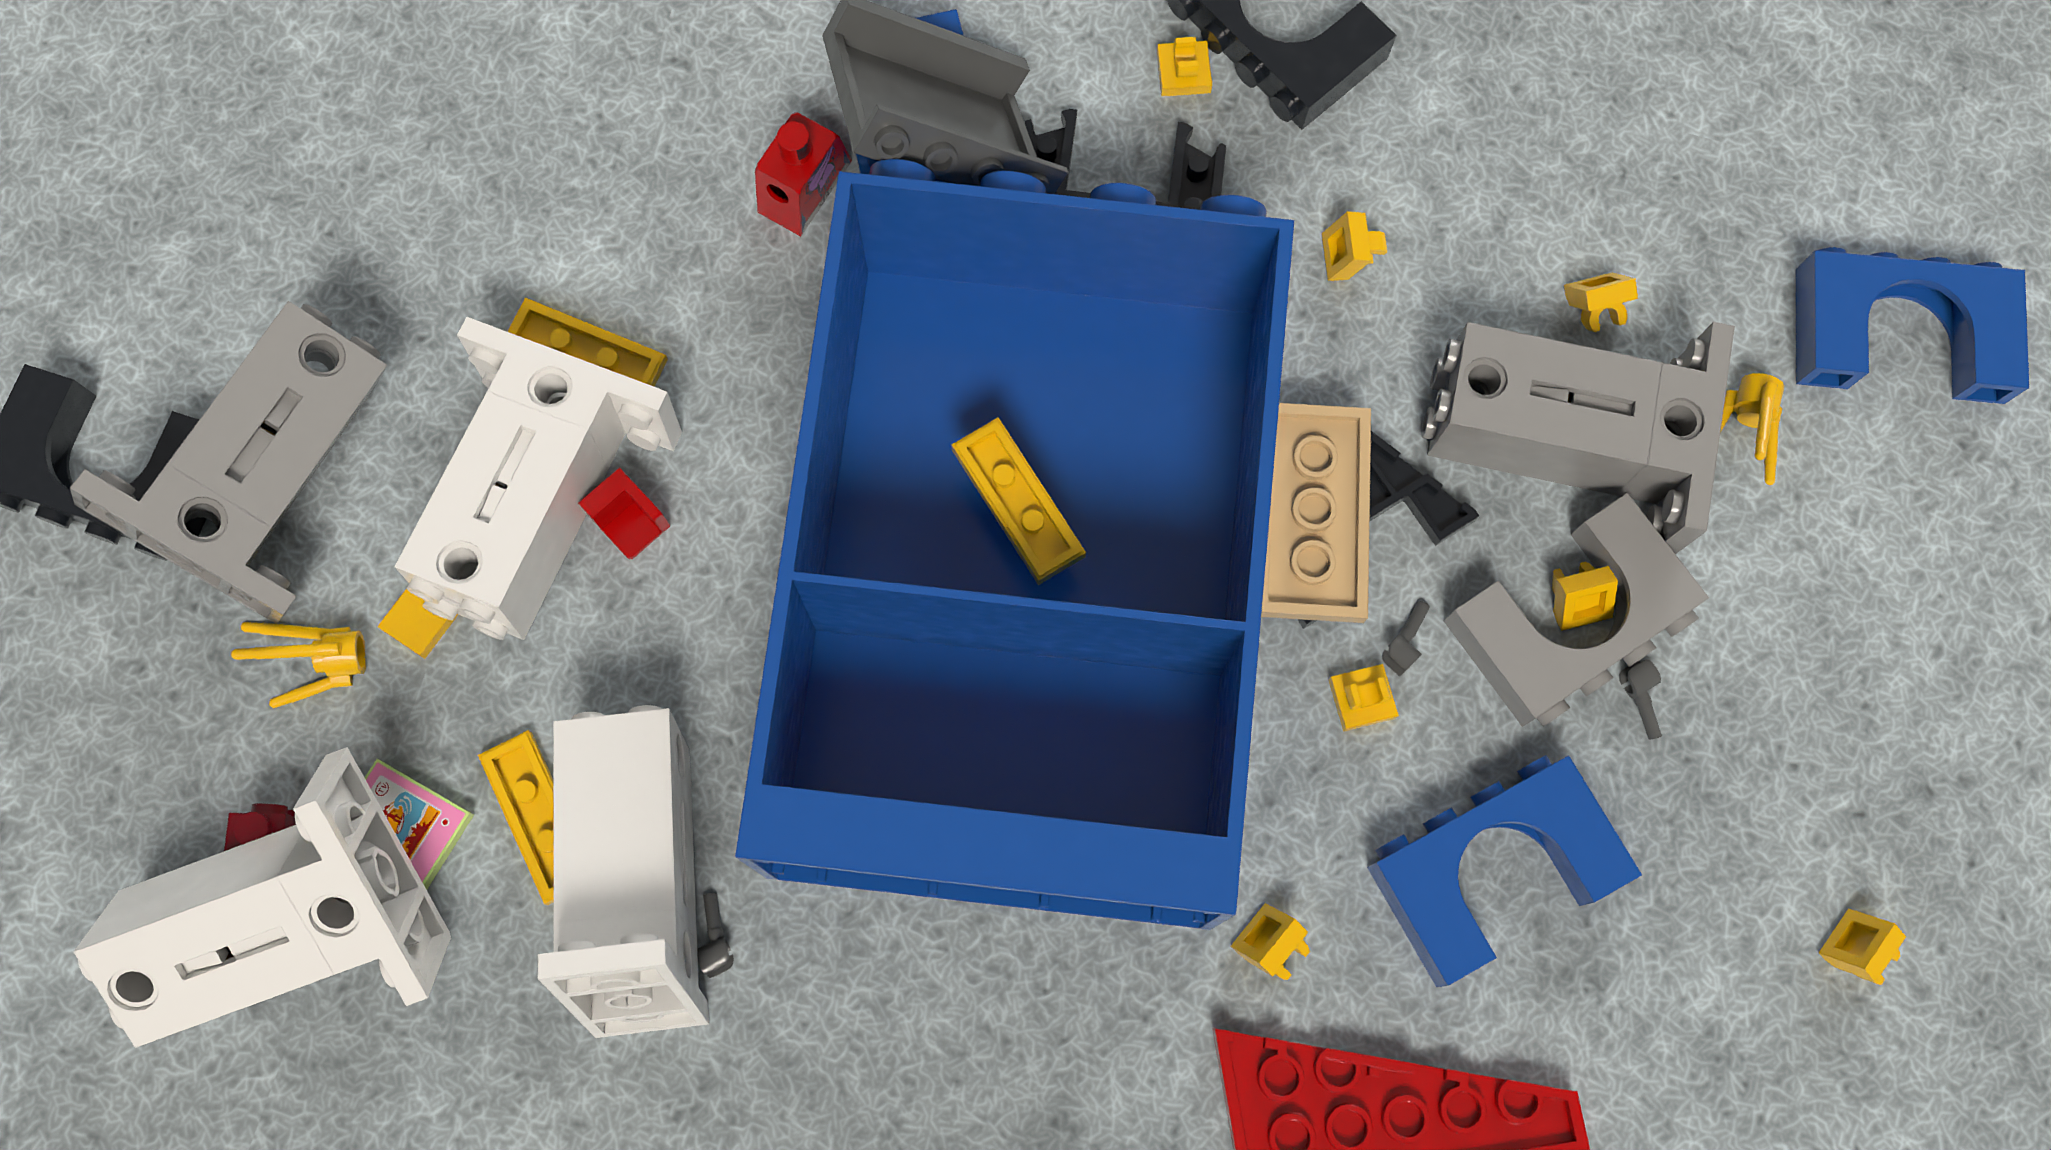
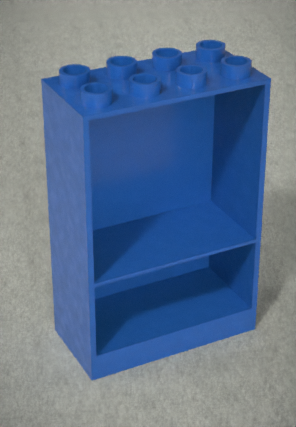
(918, 688)

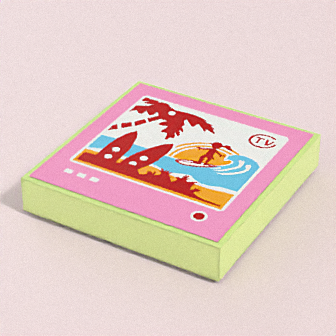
(420, 818)

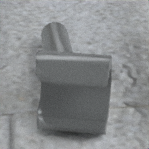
(1401, 651)
(1642, 678)
(714, 956)

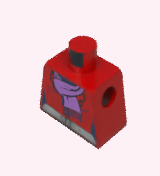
(802, 164)

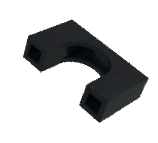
(1296, 76)
(36, 446)

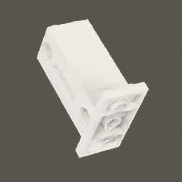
(518, 475)
(624, 875)
(269, 917)

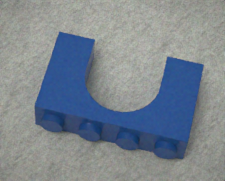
(1975, 303)
(1548, 806)

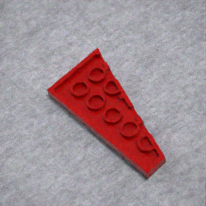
(1345, 1100)

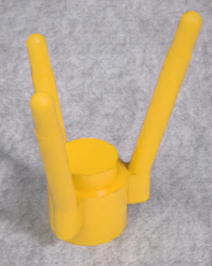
(1758, 407)
(334, 651)

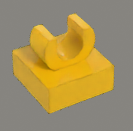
(1184, 67)
(1350, 246)
(1600, 293)
(1583, 596)
(1363, 697)
(1271, 940)
(1863, 945)

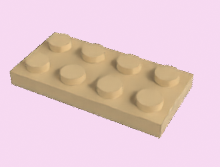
(1319, 515)

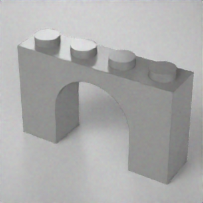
(1538, 674)

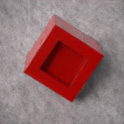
(624, 514)

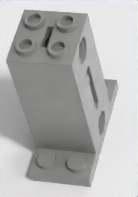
(1587, 418)
(247, 458)

